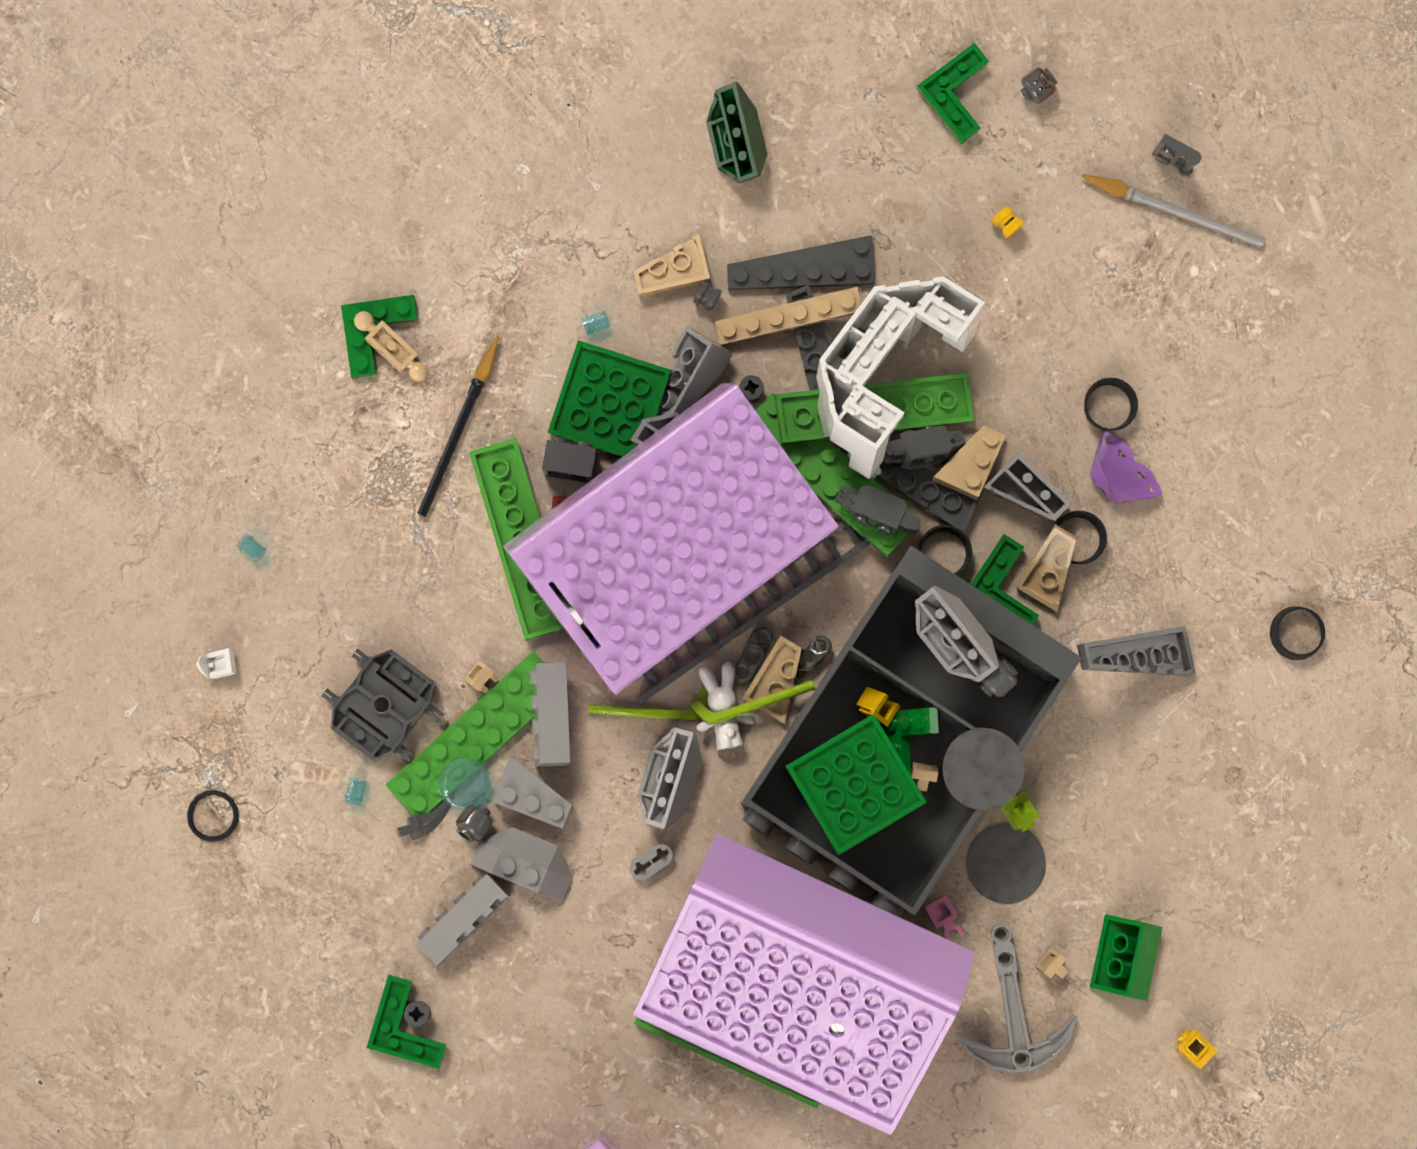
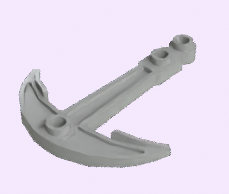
(1018, 1039)

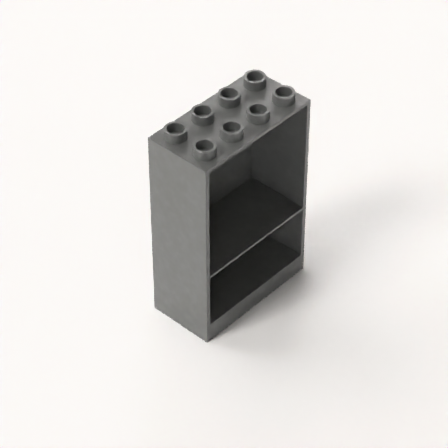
(890, 656)

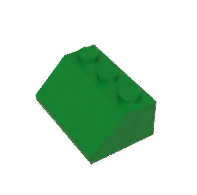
(1126, 957)

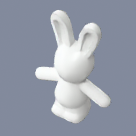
(719, 700)

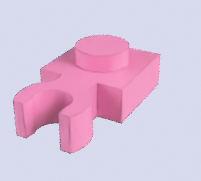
(941, 914)

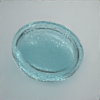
(464, 783)

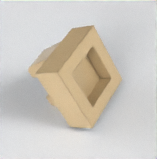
(479, 675)
(924, 774)
(1052, 964)

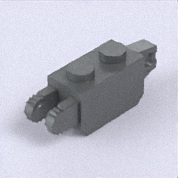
(923, 447)
(878, 509)

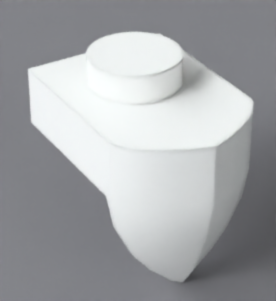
(217, 664)

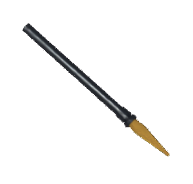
(482, 372)

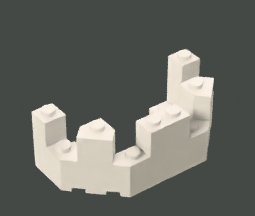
(848, 410)

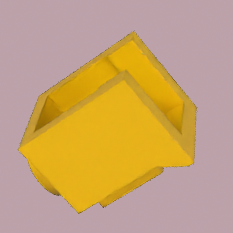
(876, 703)
(1186, 1038)

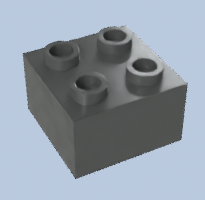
(569, 460)

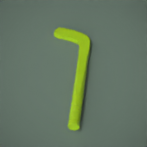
(649, 712)
(715, 718)

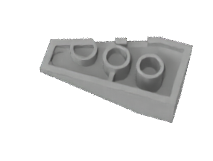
(695, 369)

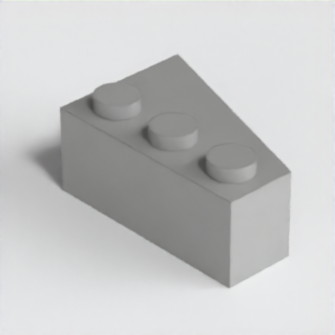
(1028, 488)
(531, 796)

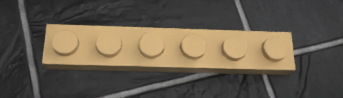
(788, 316)

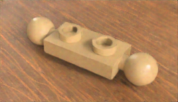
(391, 346)

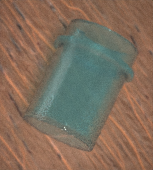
(595, 322)
(251, 547)
(355, 791)

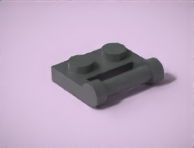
(1169, 152)

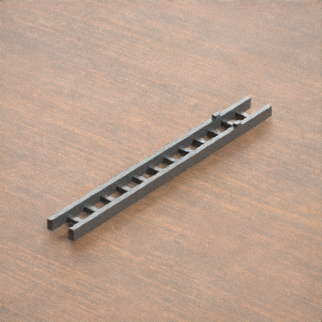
(649, 676)

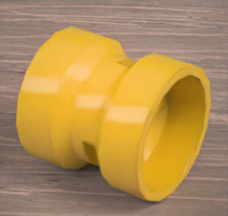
(1005, 217)

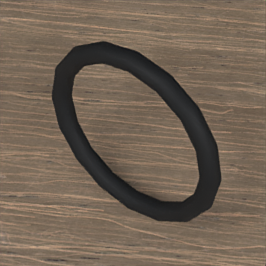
(195, 801)

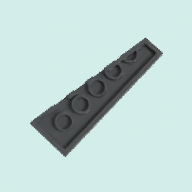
(819, 266)
(811, 339)
(936, 498)
(1145, 653)

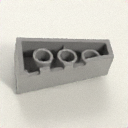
(550, 715)
(462, 919)

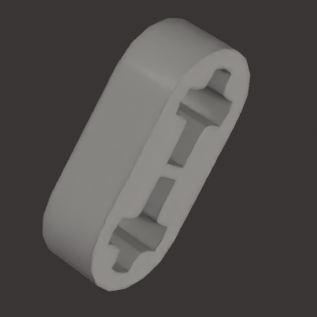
(655, 867)

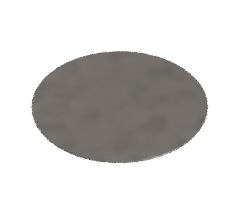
(983, 768)
(1006, 864)

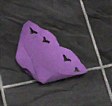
(1119, 475)

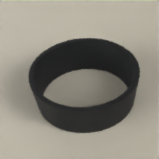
(1124, 386)
(1099, 526)
(960, 534)
(1274, 635)

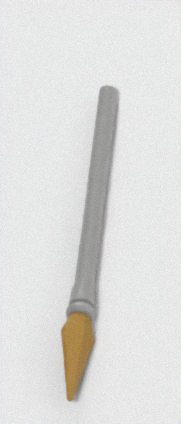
(1118, 188)

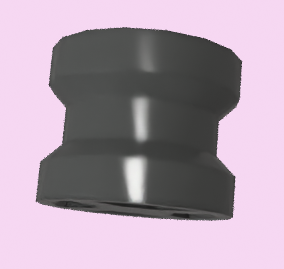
(707, 296)
(752, 393)
(420, 1011)

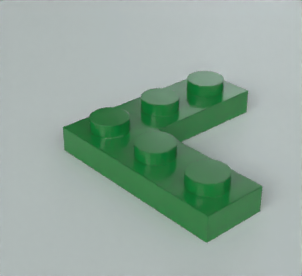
(938, 92)
(390, 311)
(995, 570)
(911, 723)
(387, 1037)

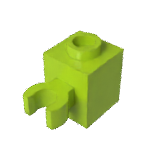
(1020, 812)

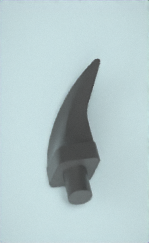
(425, 823)

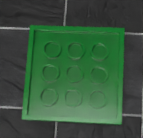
(607, 398)
(855, 784)

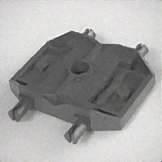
(397, 719)

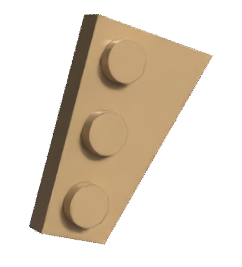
(675, 270)
(972, 463)
(1048, 569)
(776, 675)

